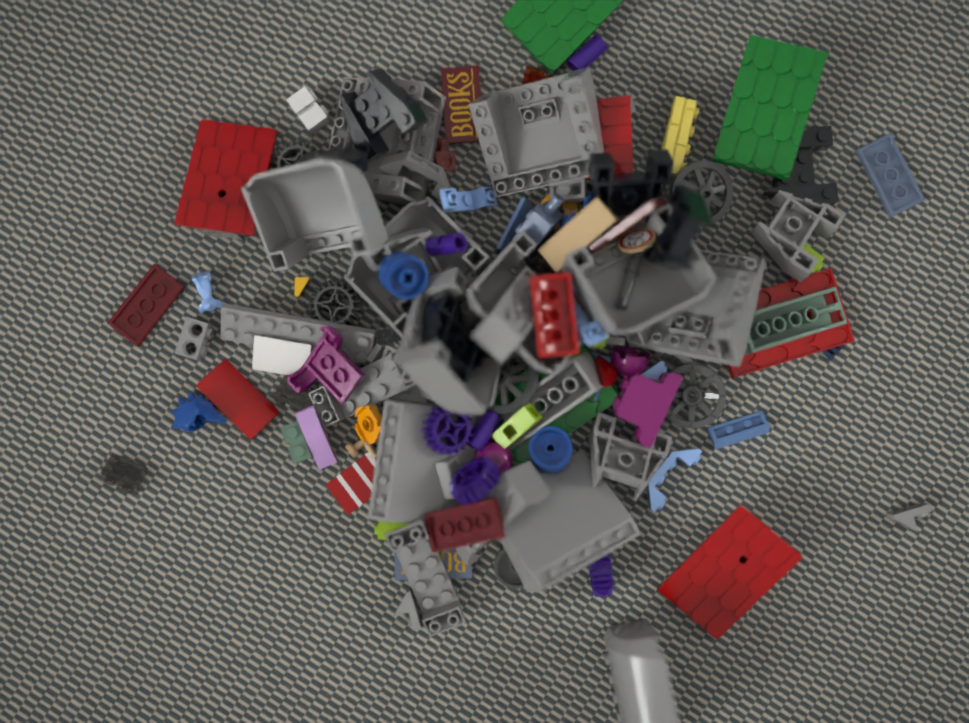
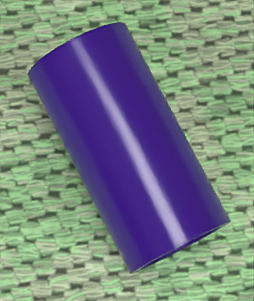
(588, 53)
(446, 244)
(484, 429)

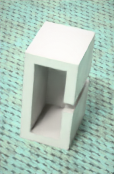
(308, 110)

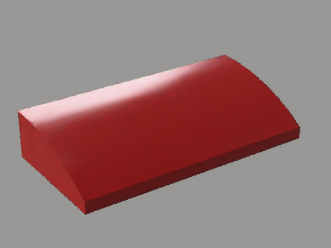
(554, 315)
(238, 399)

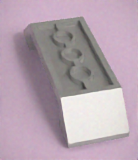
(509, 318)
(381, 381)
(514, 492)
(427, 578)

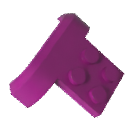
(328, 366)

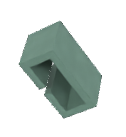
(299, 448)

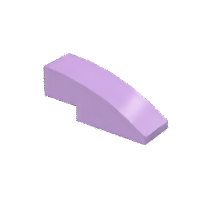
(316, 437)

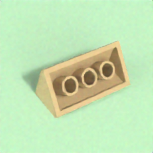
(580, 231)

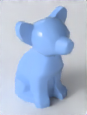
(204, 288)

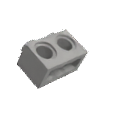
(189, 337)

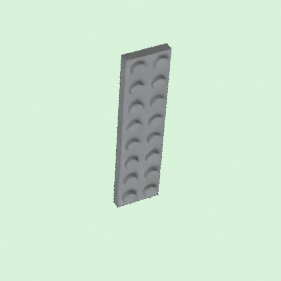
(242, 323)

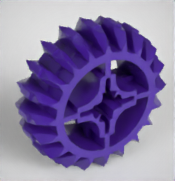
(456, 433)
(474, 480)
(601, 576)

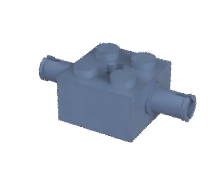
(542, 220)

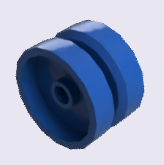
(403, 275)
(559, 443)

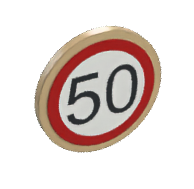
(636, 240)

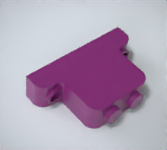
(646, 403)

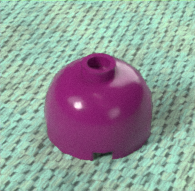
(628, 360)
(502, 457)

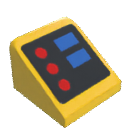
(301, 285)

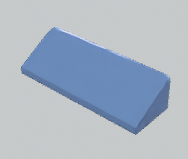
(517, 218)
(739, 429)

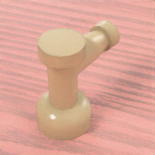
(353, 449)

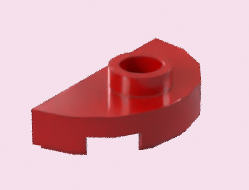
(606, 372)

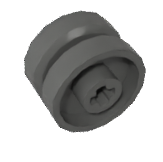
(504, 570)

